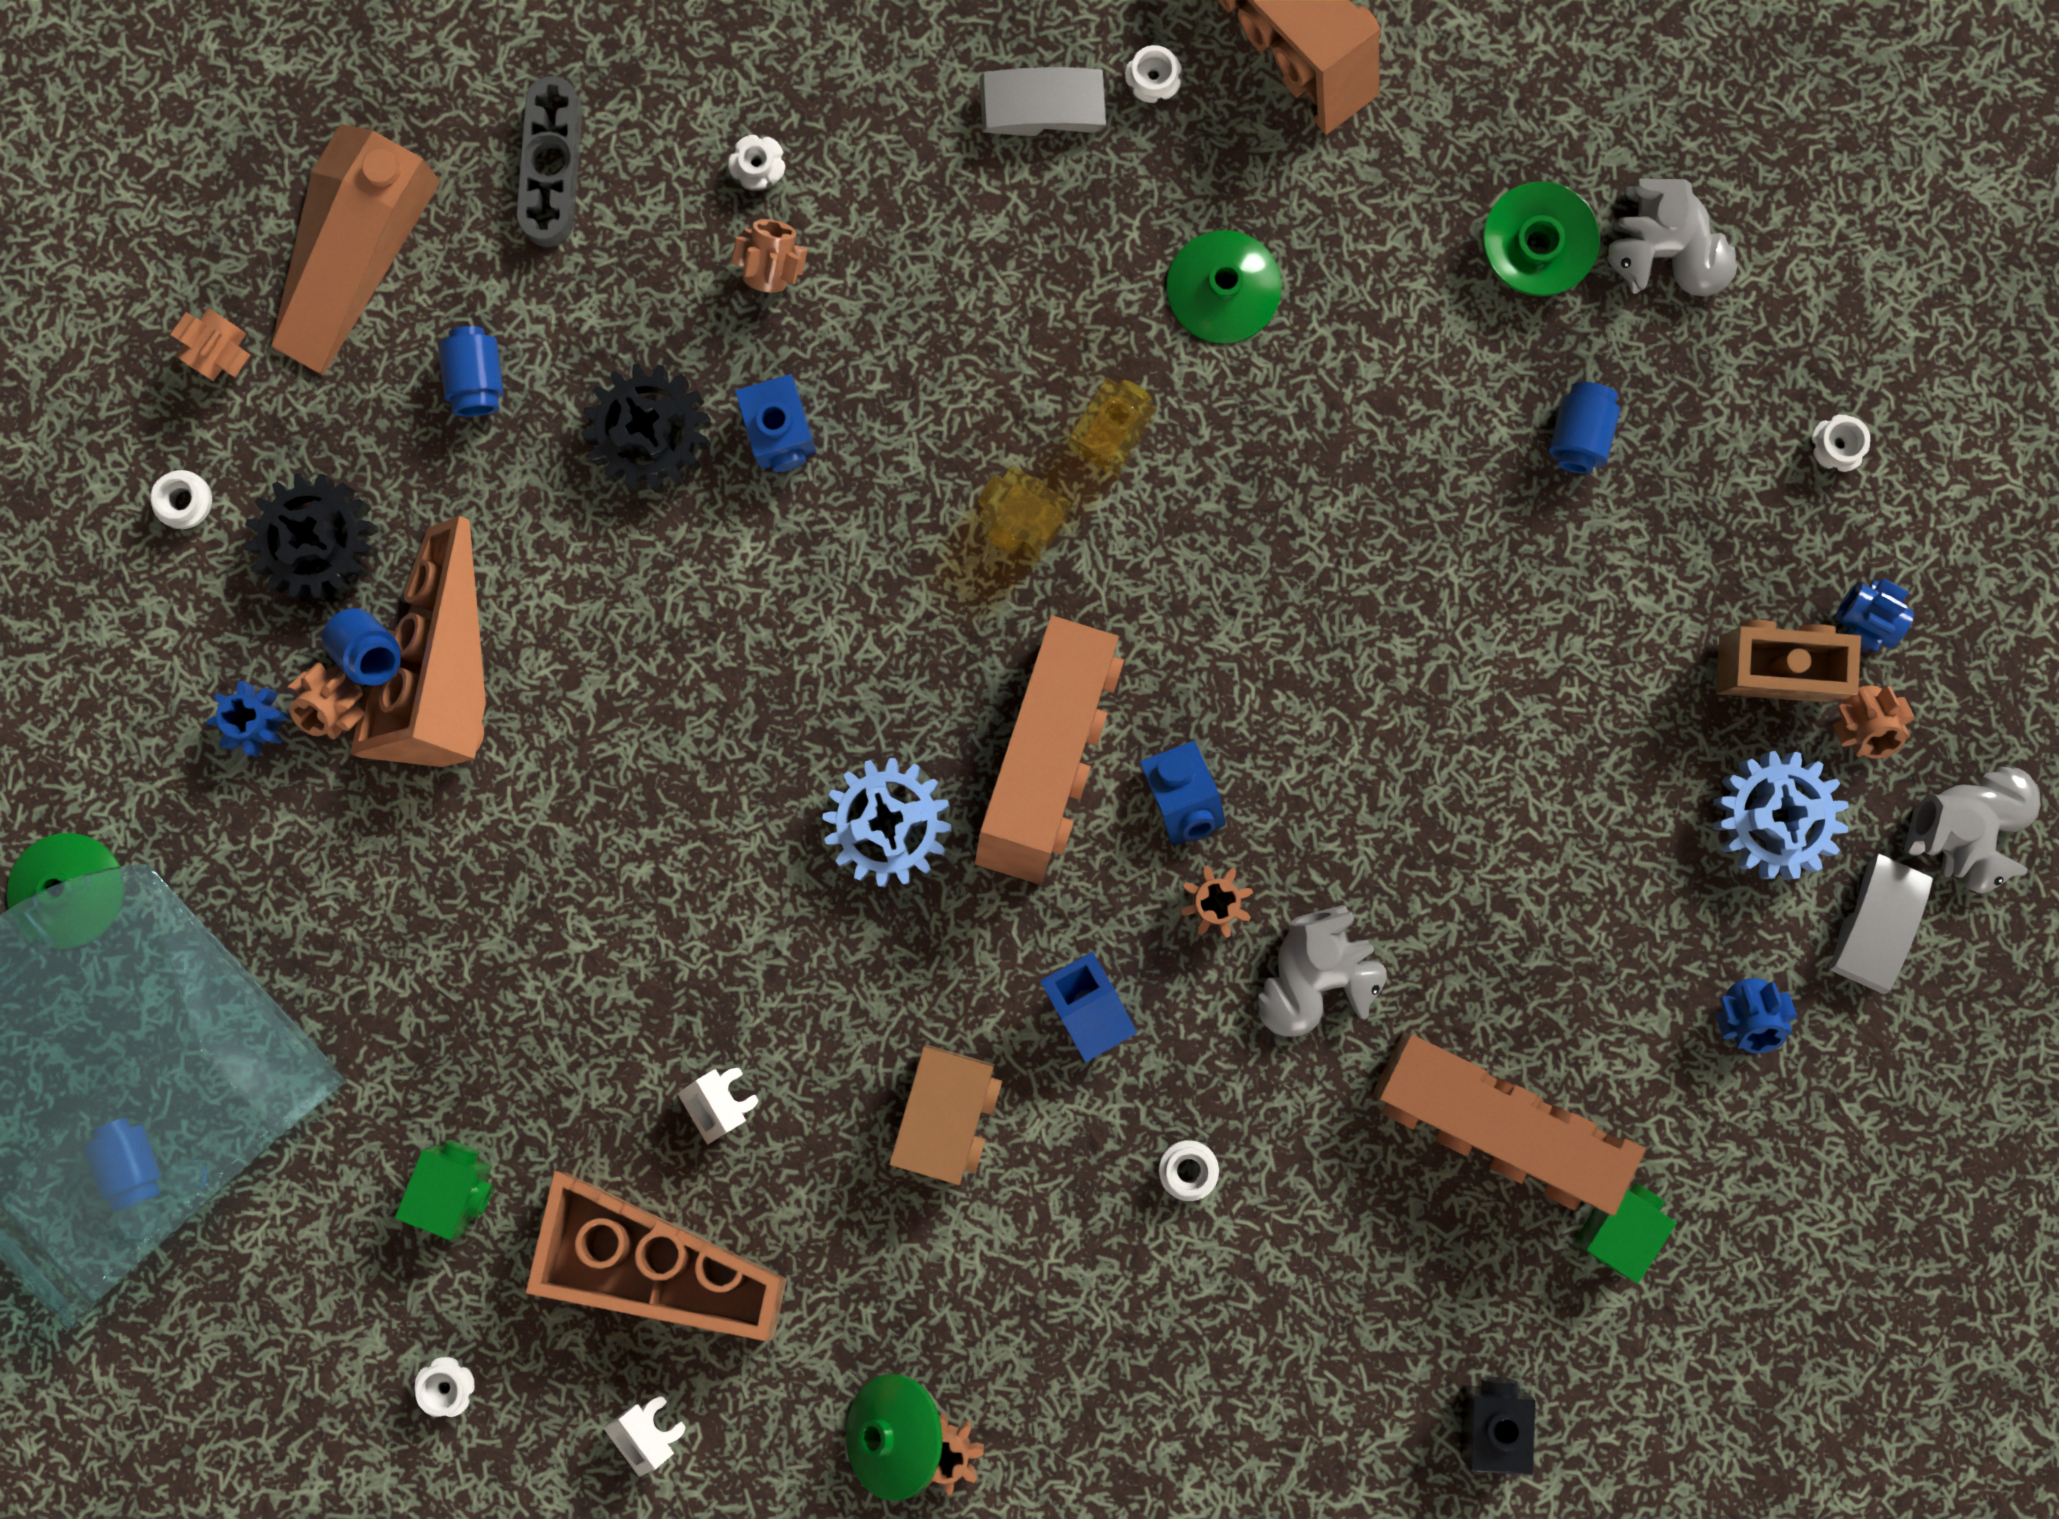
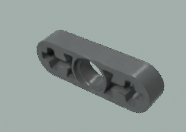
(567, 122)

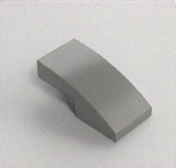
(1042, 98)
(1883, 925)

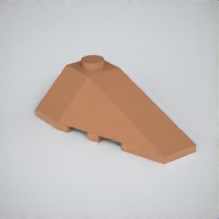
(349, 232)
(437, 696)

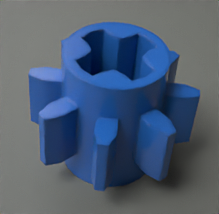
(1876, 614)
(239, 706)
(1756, 1015)

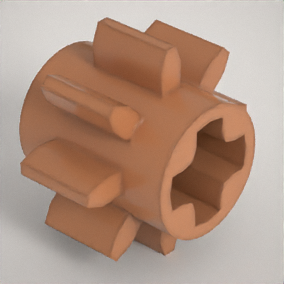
(769, 255)
(210, 344)
(325, 701)
(1873, 722)
(1222, 886)
(958, 1443)

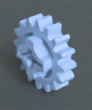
(861, 829)
(1785, 838)

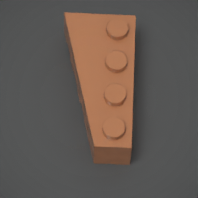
(1321, 50)
(1046, 750)
(1507, 1124)
(635, 1263)

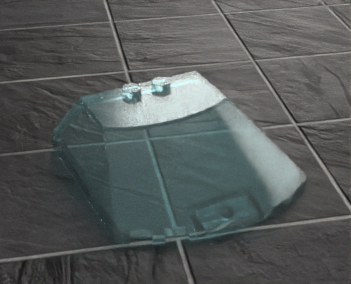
(129, 1079)

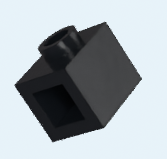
(1498, 1427)

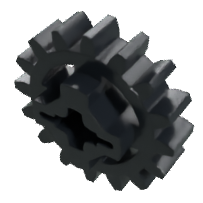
(627, 437)
(295, 553)

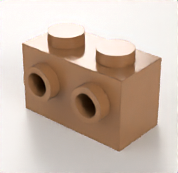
(1788, 663)
(944, 1115)

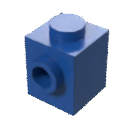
(776, 423)
(1089, 1006)

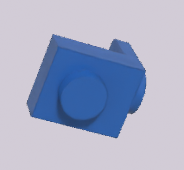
(1184, 793)

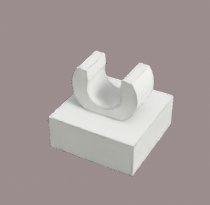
(713, 1106)
(640, 1439)

